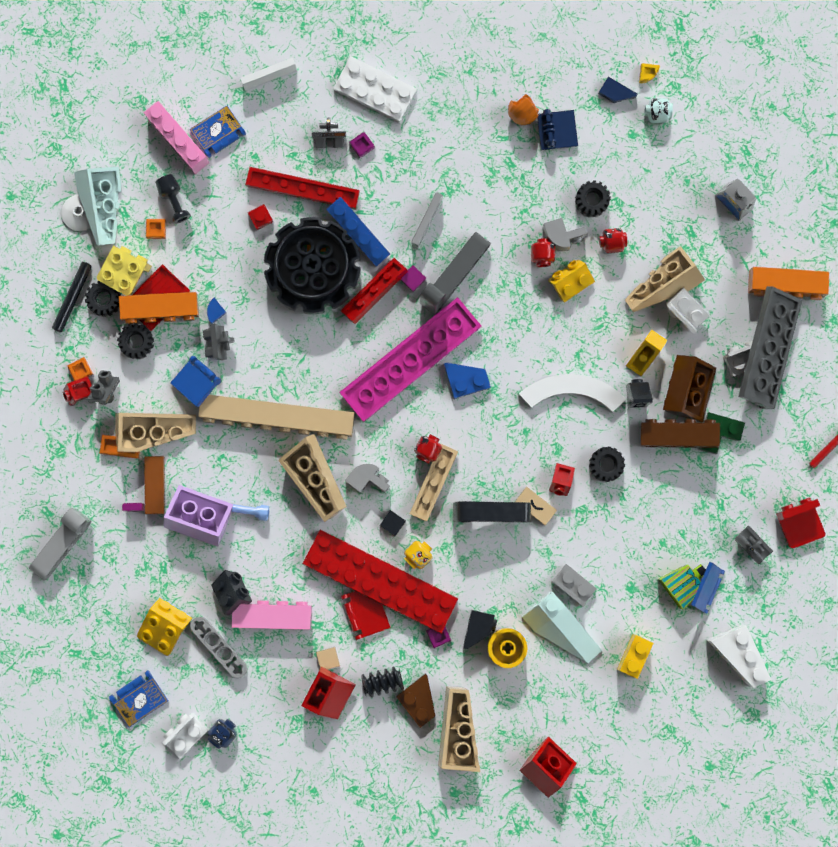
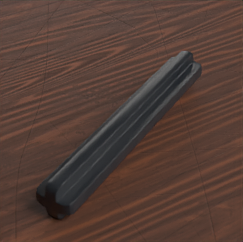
(71, 296)

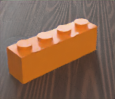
(792, 281)
(159, 306)

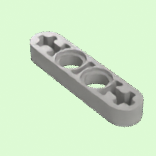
(216, 649)

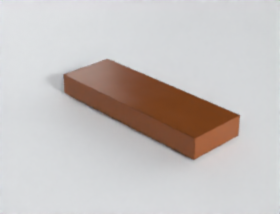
(154, 484)

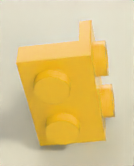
(571, 280)

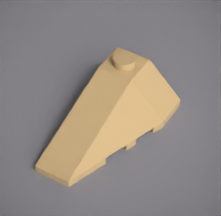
(665, 282)
(145, 430)

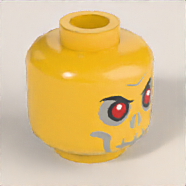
(418, 555)

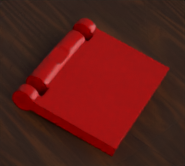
(365, 614)

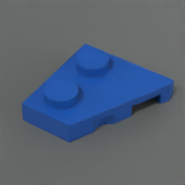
(466, 379)

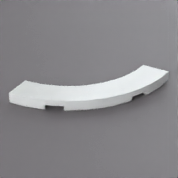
(572, 384)

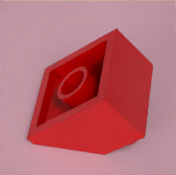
(548, 767)

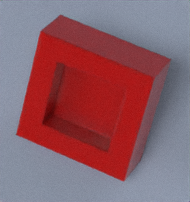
(260, 217)

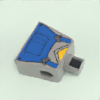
(737, 198)

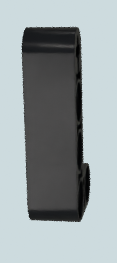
(491, 511)

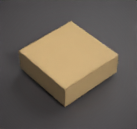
(328, 658)

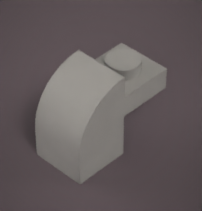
(557, 234)
(363, 475)

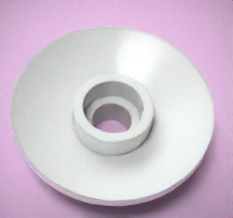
(74, 221)

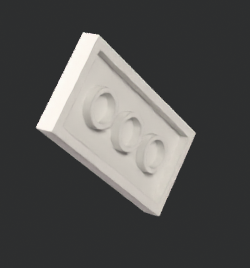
(375, 89)

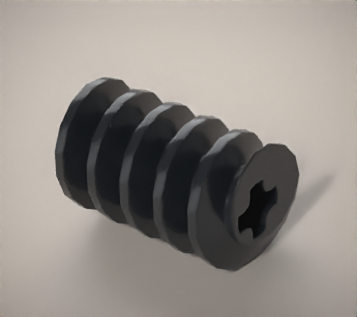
(382, 682)

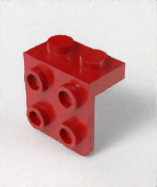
(801, 523)

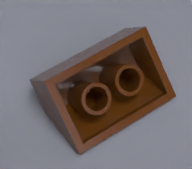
(689, 387)

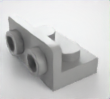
(573, 585)

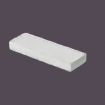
(268, 74)

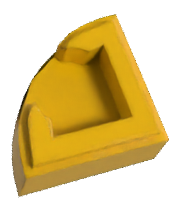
(648, 72)

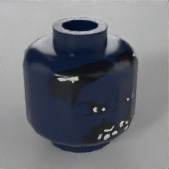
(222, 733)

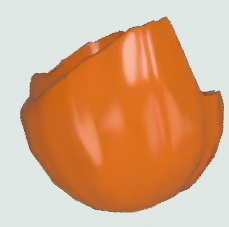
(523, 111)

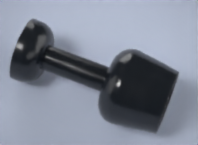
(169, 188)

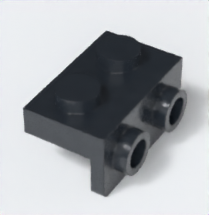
(230, 591)

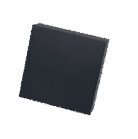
(392, 523)

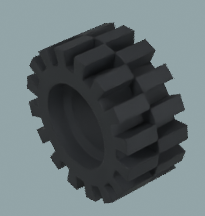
(597, 188)
(92, 303)
(135, 352)
(618, 464)

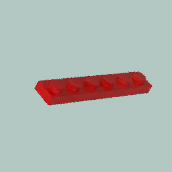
(300, 187)

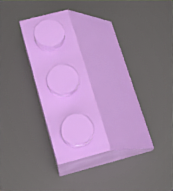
(198, 515)

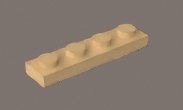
(433, 483)

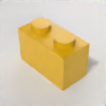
(635, 656)

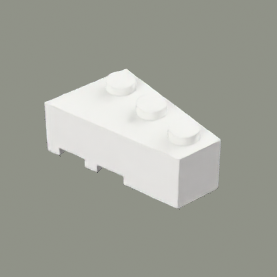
(741, 653)

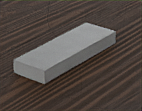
(427, 219)

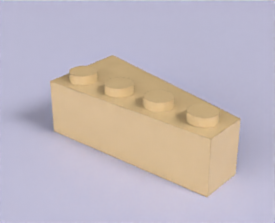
(458, 740)

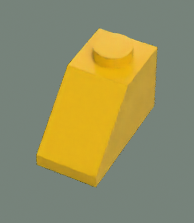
(646, 353)

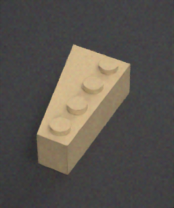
(313, 477)

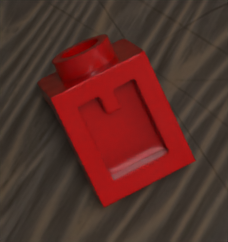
(77, 390)
(562, 479)

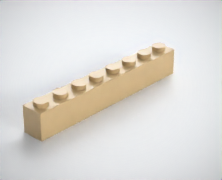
(277, 415)

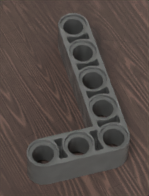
(436, 295)

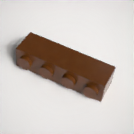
(680, 434)

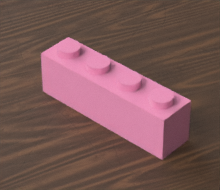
(176, 137)
(273, 616)

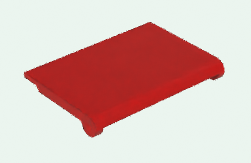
(160, 282)

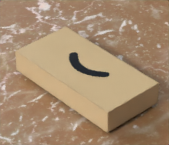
(539, 508)

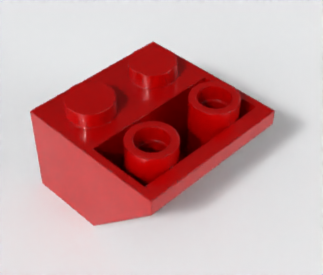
(328, 694)

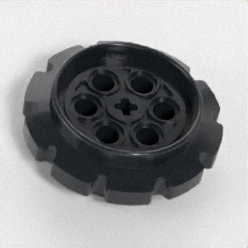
(342, 255)

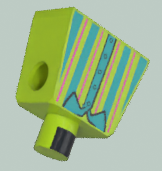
(683, 584)

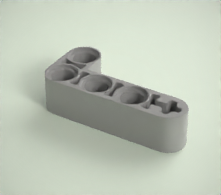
(72, 528)

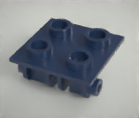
(557, 129)

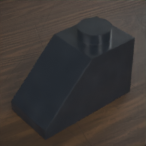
(638, 394)
(478, 628)

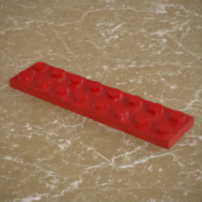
(380, 581)

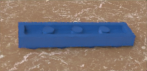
(358, 231)

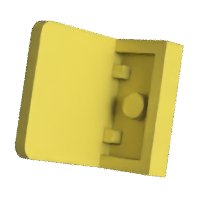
(122, 270)

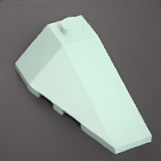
(99, 196)
(557, 624)

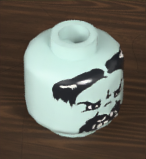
(658, 110)

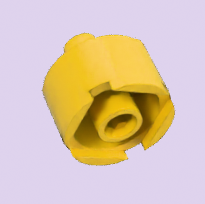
(514, 639)

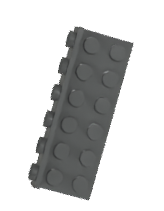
(770, 348)

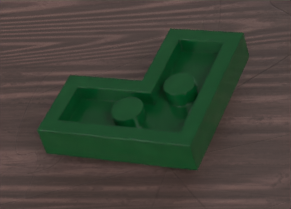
(729, 429)

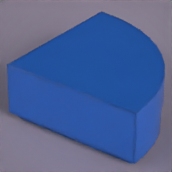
(215, 311)

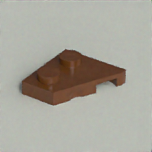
(418, 701)

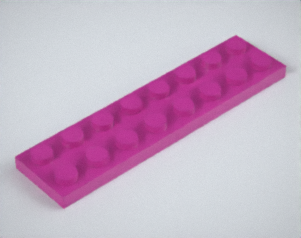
(410, 359)

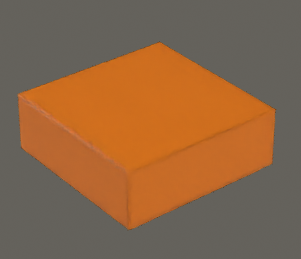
(155, 228)
(80, 369)

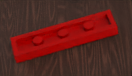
(374, 290)

